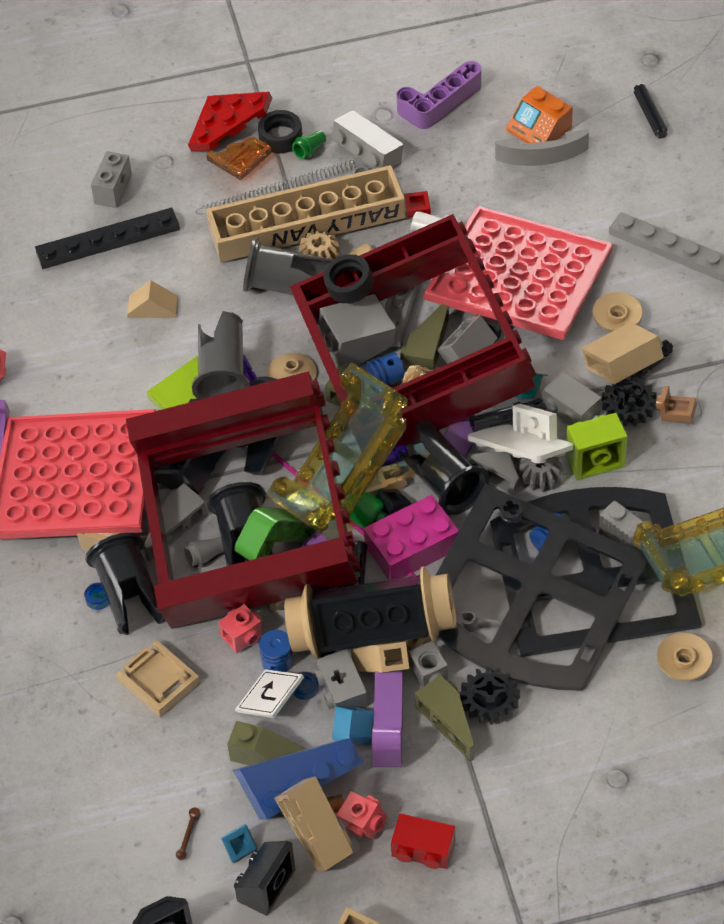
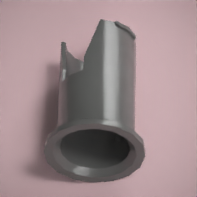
(279, 268)
(220, 358)

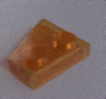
(240, 157)

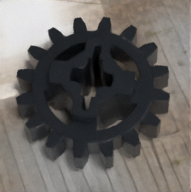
(490, 695)

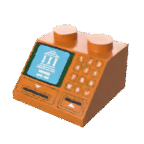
(540, 117)

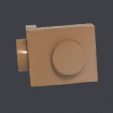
(675, 407)

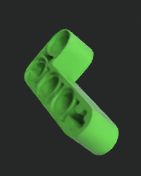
(270, 526)

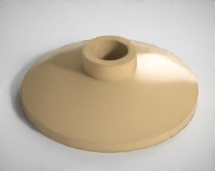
(616, 310)
(299, 363)
(684, 647)

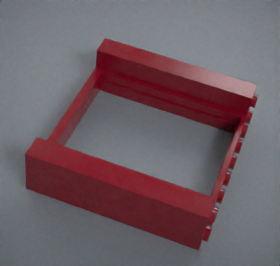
(459, 386)
(222, 424)

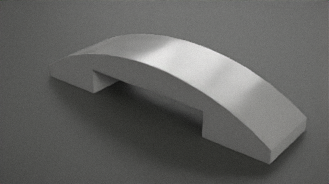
(542, 153)

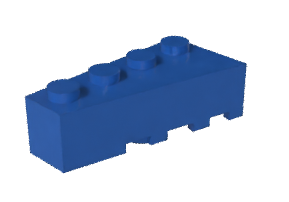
(273, 776)

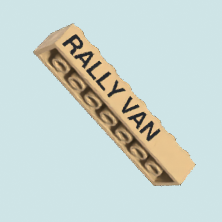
(290, 214)

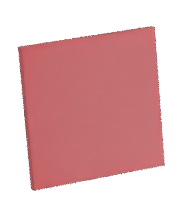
(534, 268)
(70, 476)

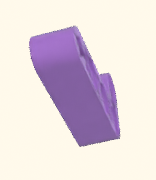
(436, 103)
(388, 719)

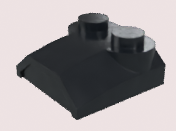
(165, 911)

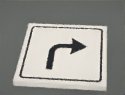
(269, 693)

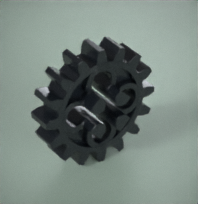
(642, 397)

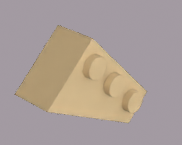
(314, 823)

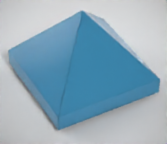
(239, 843)

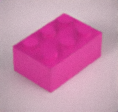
(410, 538)

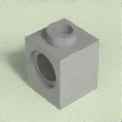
(426, 656)

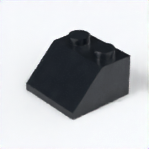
(265, 876)

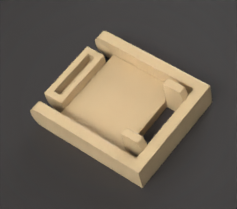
(155, 675)

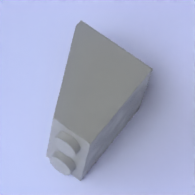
(356, 330)

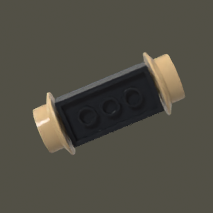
(370, 613)

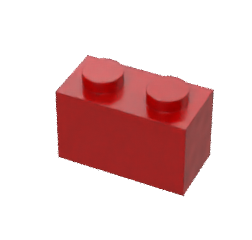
(423, 841)

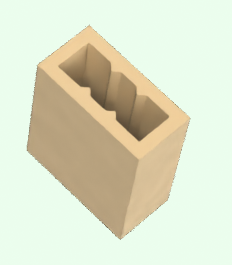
(622, 352)

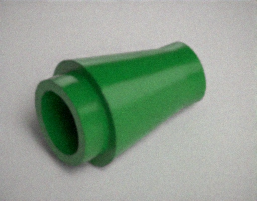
(308, 144)

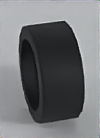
(275, 119)
(343, 264)

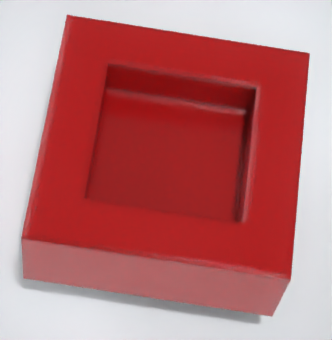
(417, 202)

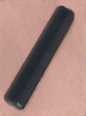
(650, 110)

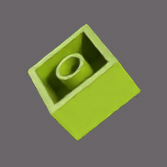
(598, 446)

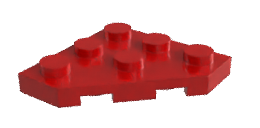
(227, 116)

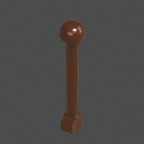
(194, 814)

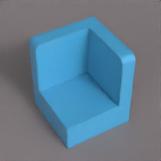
(353, 724)

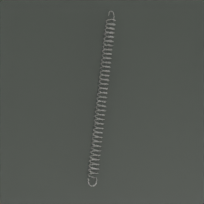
(282, 184)

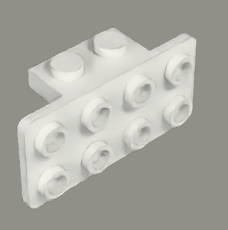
(529, 437)

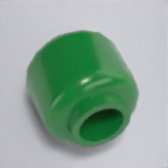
(367, 511)

